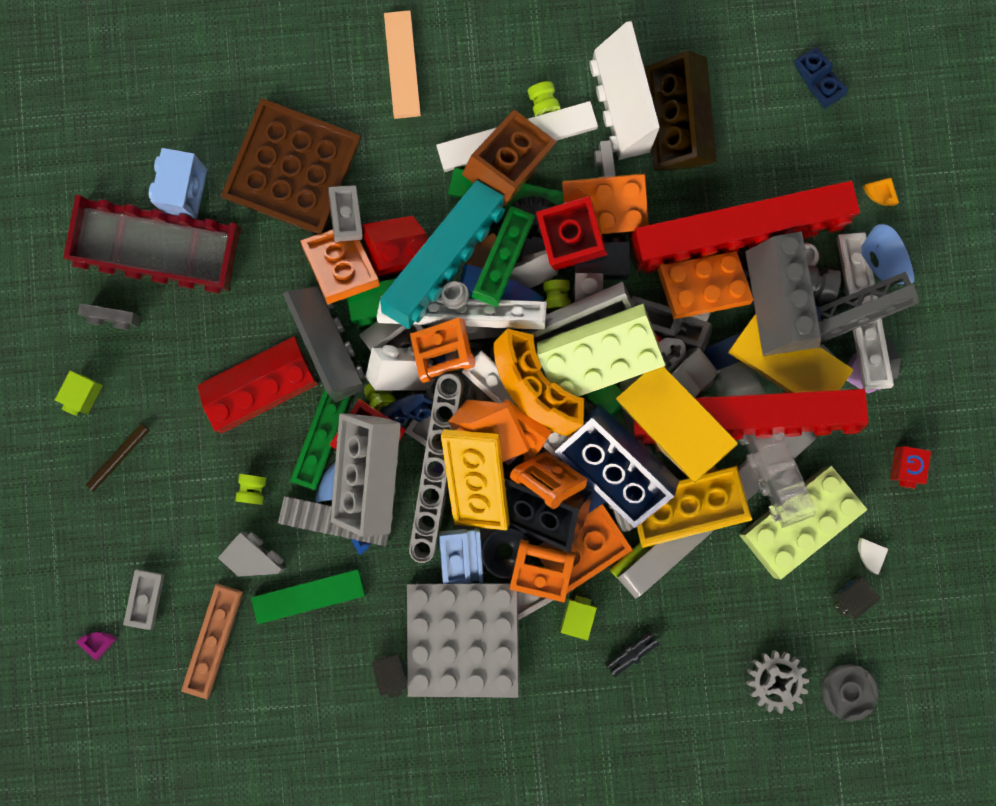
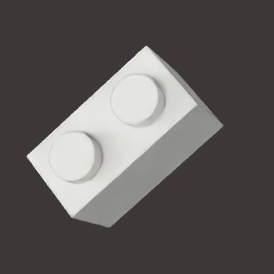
(394, 369)

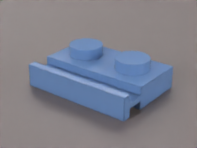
(460, 556)

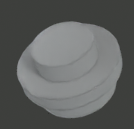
(455, 295)

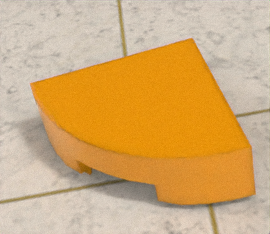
(882, 192)

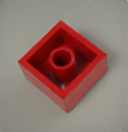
(571, 233)

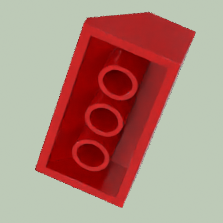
(256, 385)

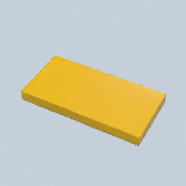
(792, 371)
(676, 422)
(475, 479)
(698, 507)

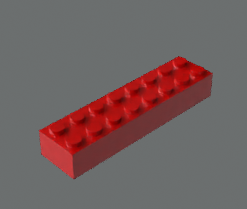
(744, 226)

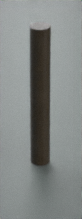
(117, 457)

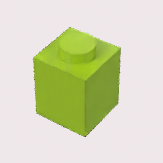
(78, 393)
(578, 617)

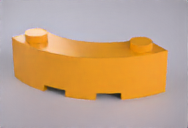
(530, 389)

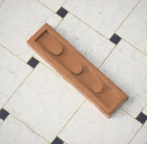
(212, 641)

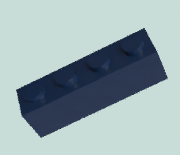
(618, 467)

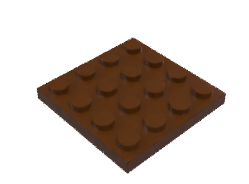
(290, 166)

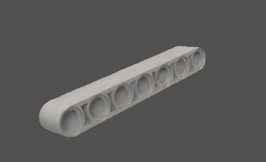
(431, 479)

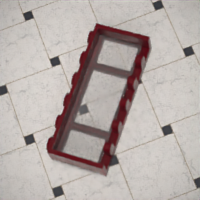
(151, 244)

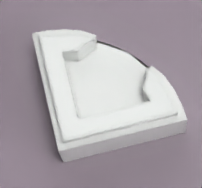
(872, 555)

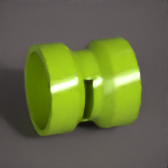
(543, 98)
(557, 294)
(378, 398)
(250, 482)

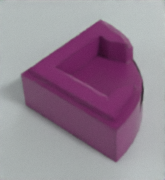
(96, 643)

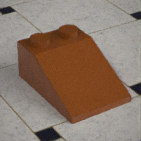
(509, 156)

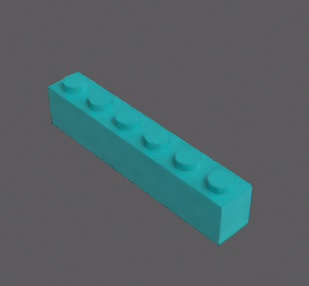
(442, 255)

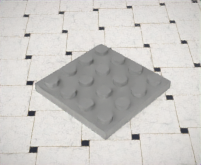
(462, 640)

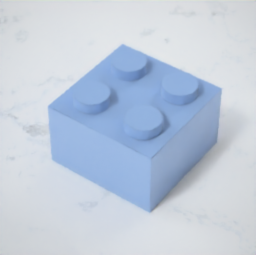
(178, 183)

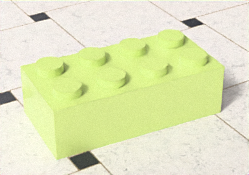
(601, 352)
(788, 547)

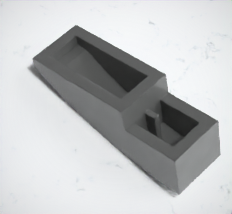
(688, 329)

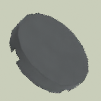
(849, 692)

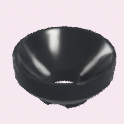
(502, 566)

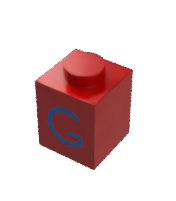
(910, 466)

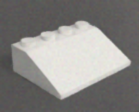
(625, 93)

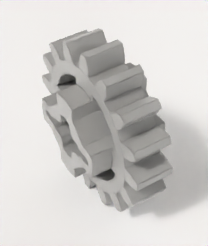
(788, 677)

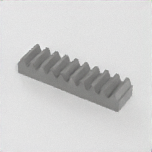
(317, 518)

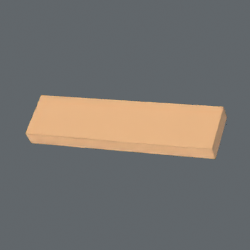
(402, 64)

